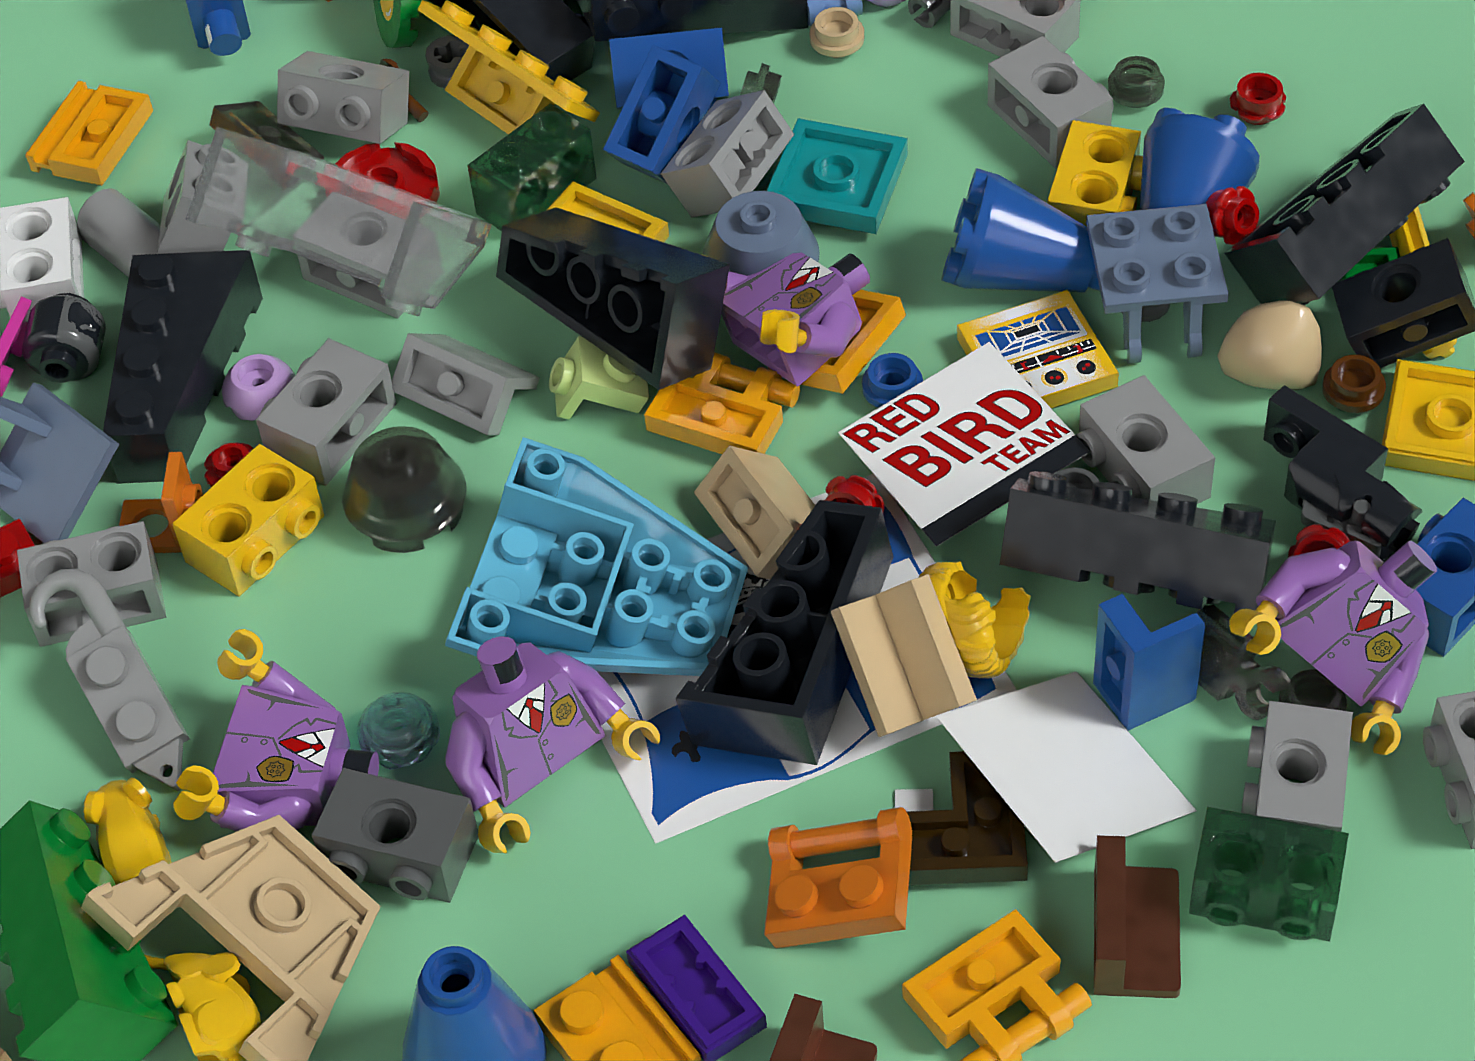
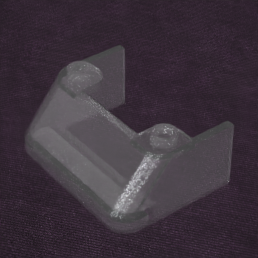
(336, 219)

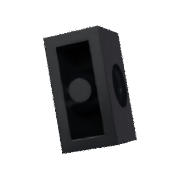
(1406, 304)

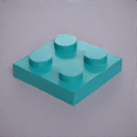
(840, 174)

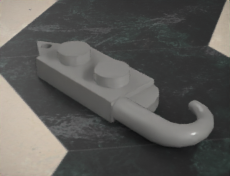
(117, 679)

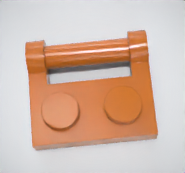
(840, 897)

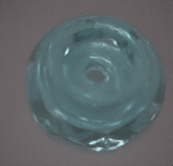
(402, 746)

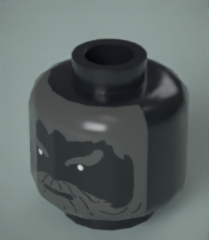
(65, 335)

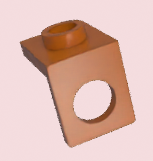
(176, 498)

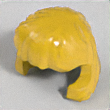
(983, 634)

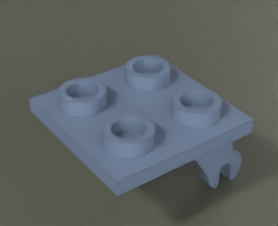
(1157, 261)
(50, 463)

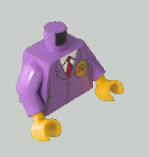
(795, 312)
(1352, 623)
(525, 723)
(277, 750)

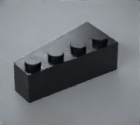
(784, 664)

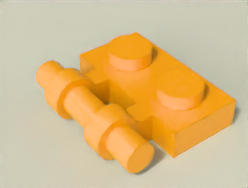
(716, 417)
(985, 978)

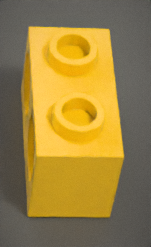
(1097, 171)
(249, 520)

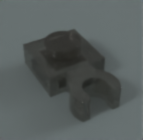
(1231, 669)

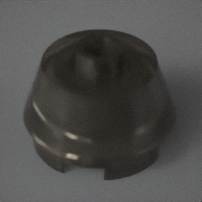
(403, 489)

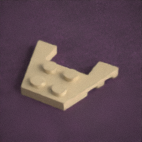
(271, 906)

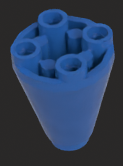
(1193, 158)
(1017, 242)
(468, 1014)

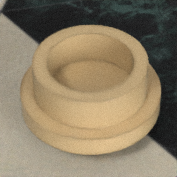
(836, 32)

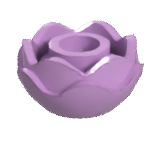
(253, 383)

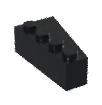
(648, 17)
(540, 28)
(1347, 210)
(619, 290)
(172, 352)
(1138, 541)

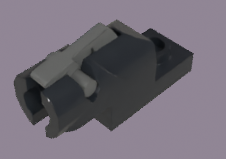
(1338, 475)

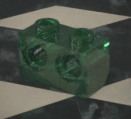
(531, 167)
(1271, 859)

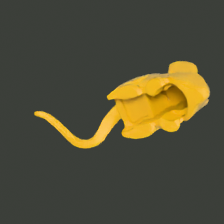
(126, 833)
(213, 1003)

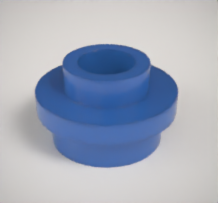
(889, 377)

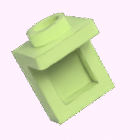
(595, 377)

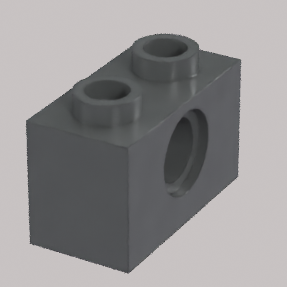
(372, 809)

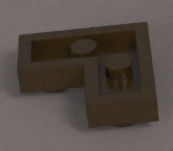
(972, 841)

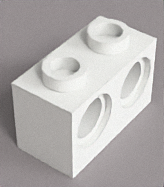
(39, 252)

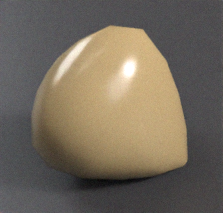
(1273, 347)

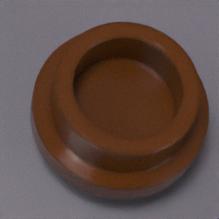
(1354, 384)

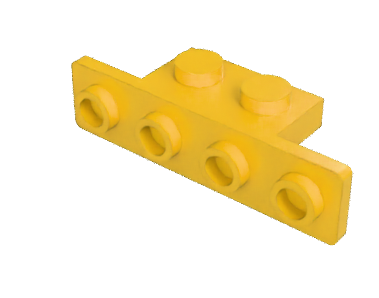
(496, 81)

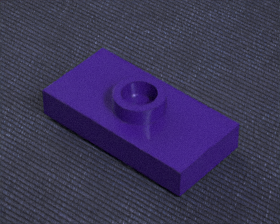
(696, 989)

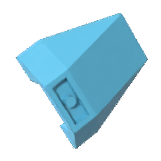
(596, 573)

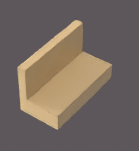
(754, 505)
(903, 655)

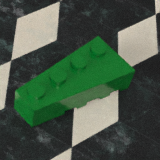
(71, 978)

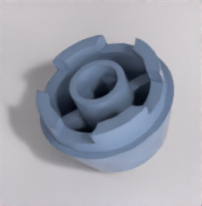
(759, 231)

